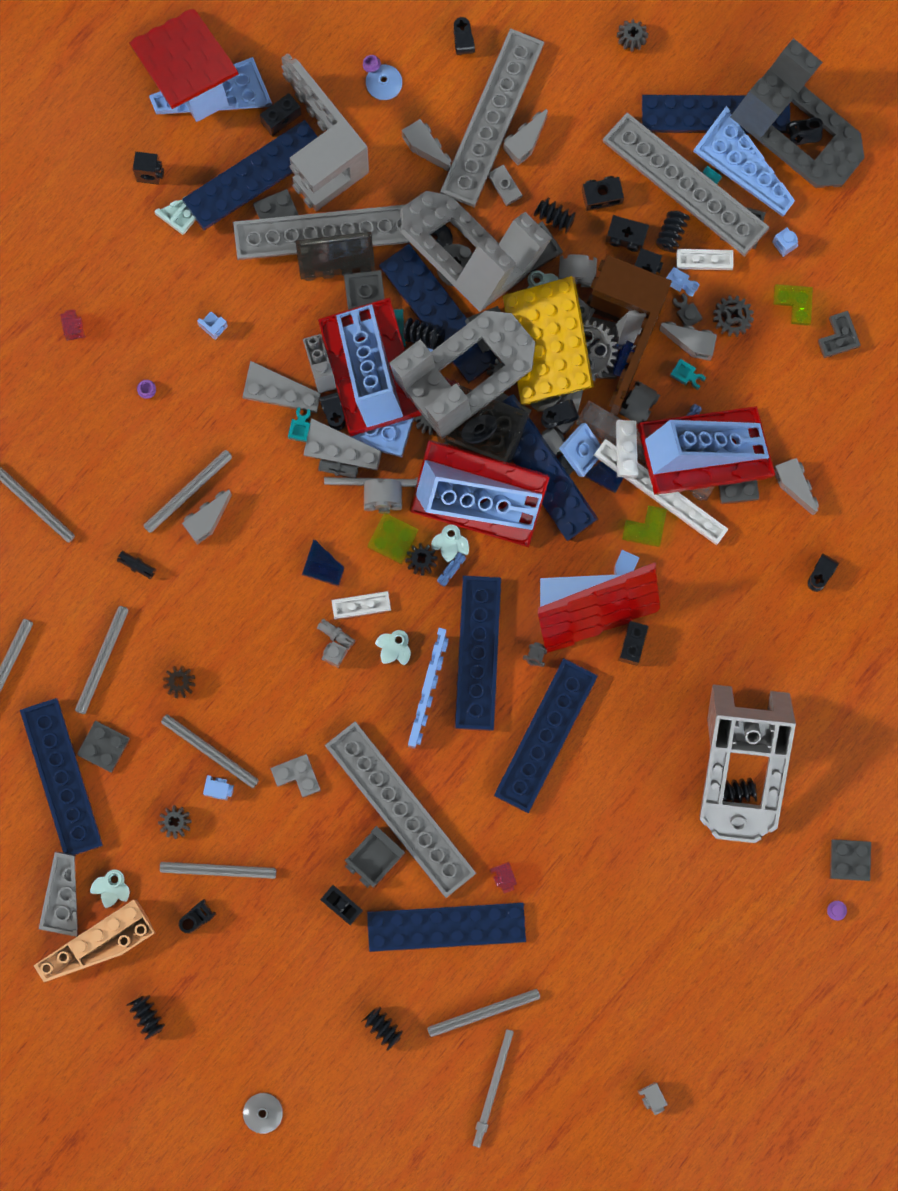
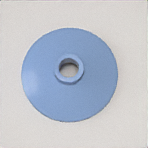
(384, 90)

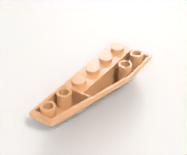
(99, 943)

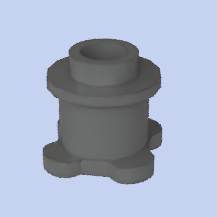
(536, 654)

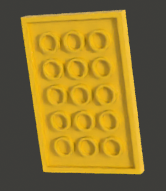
(555, 323)

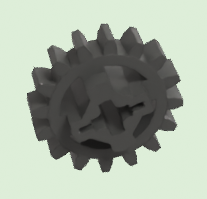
(740, 320)

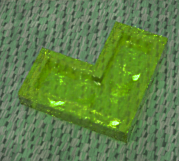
(799, 298)
(648, 532)

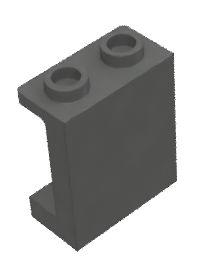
(374, 857)

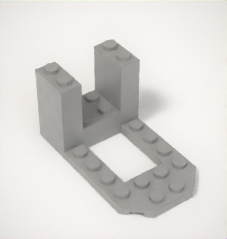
(332, 159)
(493, 265)
(447, 405)
(750, 733)

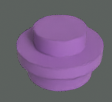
(371, 63)
(146, 389)
(836, 910)

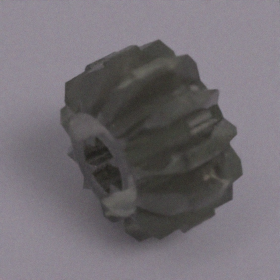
(172, 682)

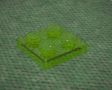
(392, 538)

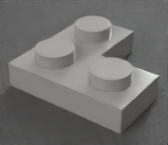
(299, 770)

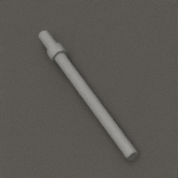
(360, 481)
(482, 1125)

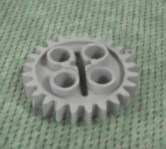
(600, 363)

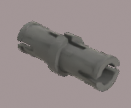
(338, 468)

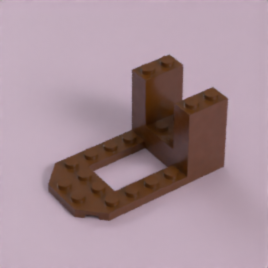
(620, 290)

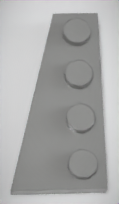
(275, 389)
(336, 446)
(60, 902)

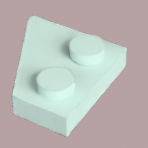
(176, 216)

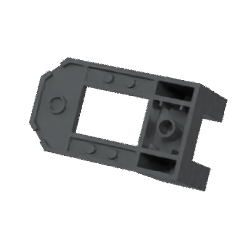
(770, 97)

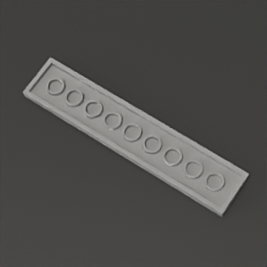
(492, 117)
(685, 184)
(278, 235)
(400, 809)

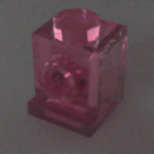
(71, 325)
(504, 877)

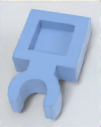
(680, 281)

